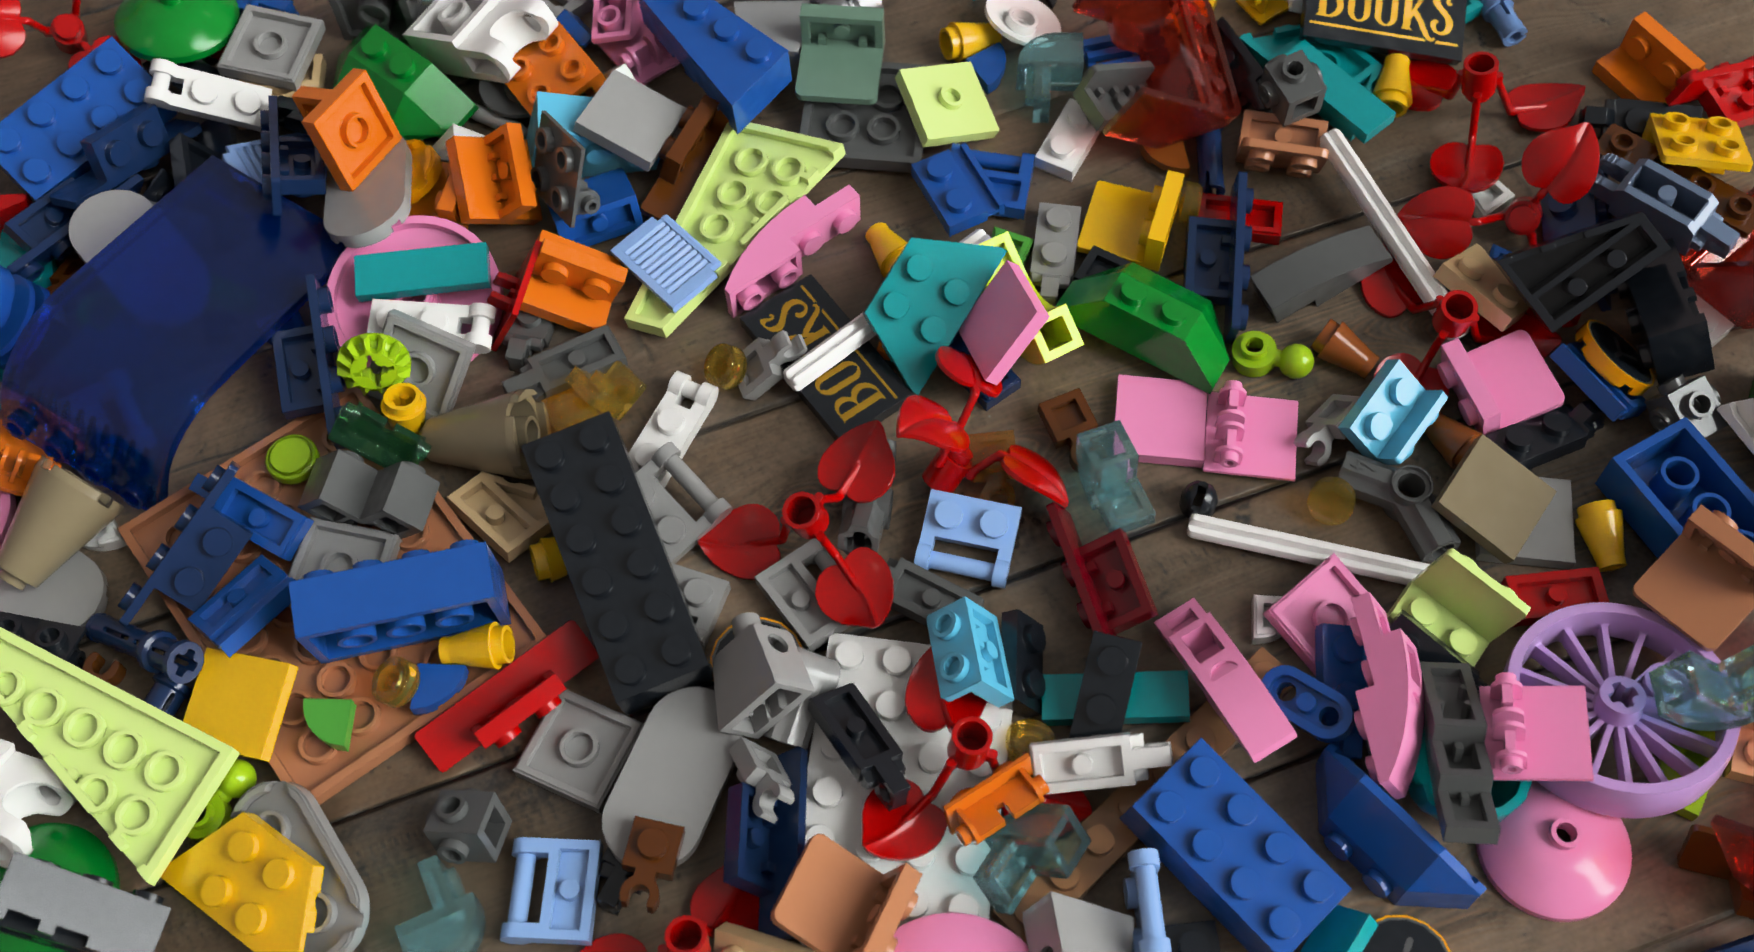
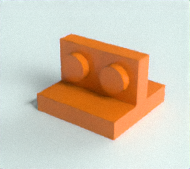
(1646, 62)
(348, 127)
(494, 178)
(572, 284)

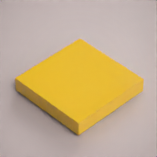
(241, 701)

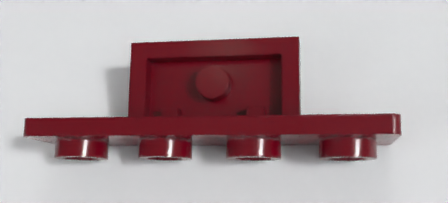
(1105, 576)

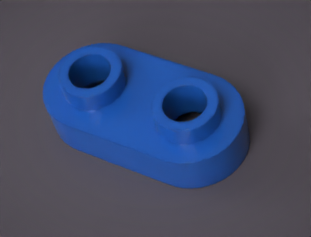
(1310, 703)

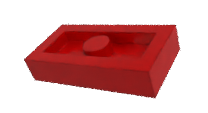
(1556, 590)

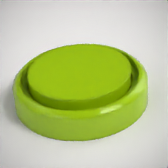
(291, 459)

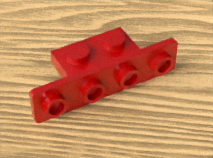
(1721, 91)
(508, 698)

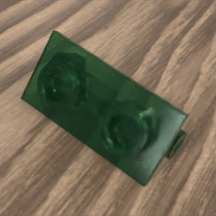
(366, 435)

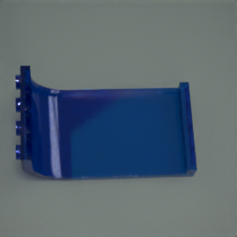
(158, 327)

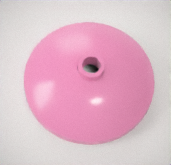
(1554, 876)

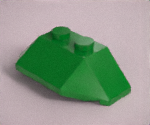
(410, 86)
(1151, 321)

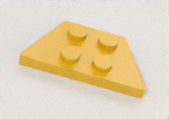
(251, 884)

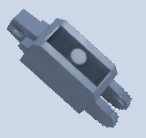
(1669, 202)

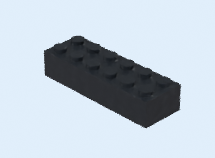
(617, 563)

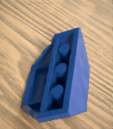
(1385, 841)

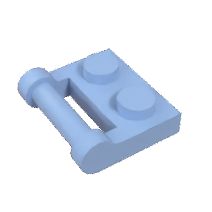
(971, 524)
(568, 893)
(1143, 896)

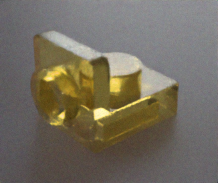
(610, 391)
(567, 409)

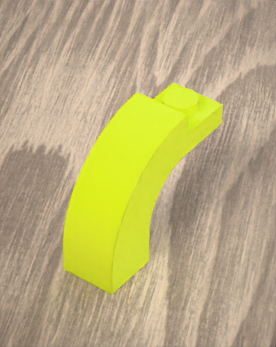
(1059, 332)

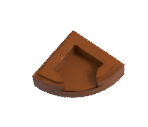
(1168, 158)

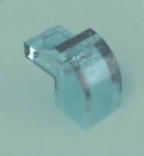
(1049, 65)
(1110, 479)
(1706, 693)
(1038, 843)
(452, 923)

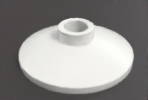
(1021, 19)

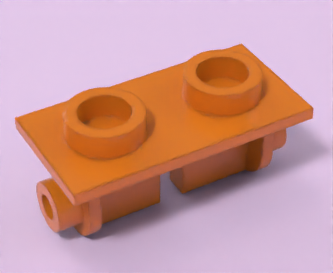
(974, 810)

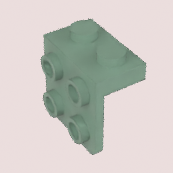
(840, 54)

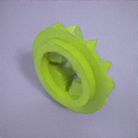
(384, 350)

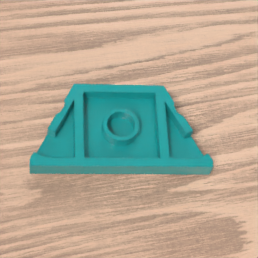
(1354, 62)
(928, 301)

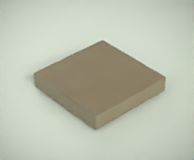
(1494, 499)

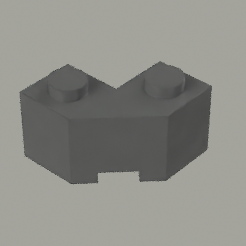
(354, 493)

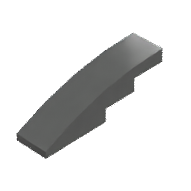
(1458, 755)

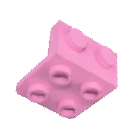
(1499, 381)

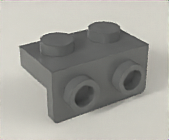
(1108, 88)

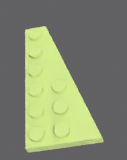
(733, 199)
(116, 754)

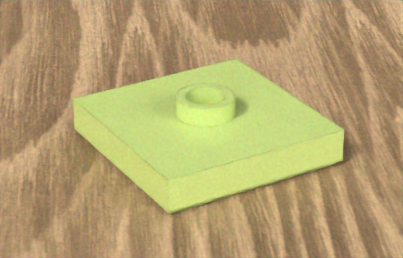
(946, 104)

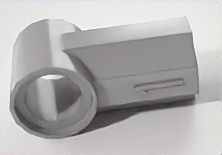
(798, 725)

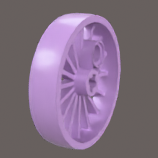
(1623, 709)

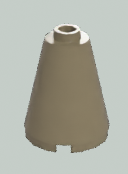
(489, 434)
(52, 524)

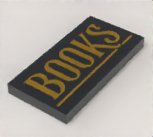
(1409, 27)
(852, 390)

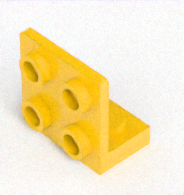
(1698, 142)
(1132, 220)

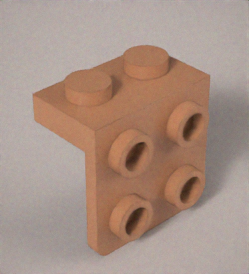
(1294, 147)
(1702, 579)
(842, 901)

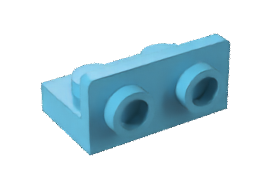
(1391, 414)
(969, 653)

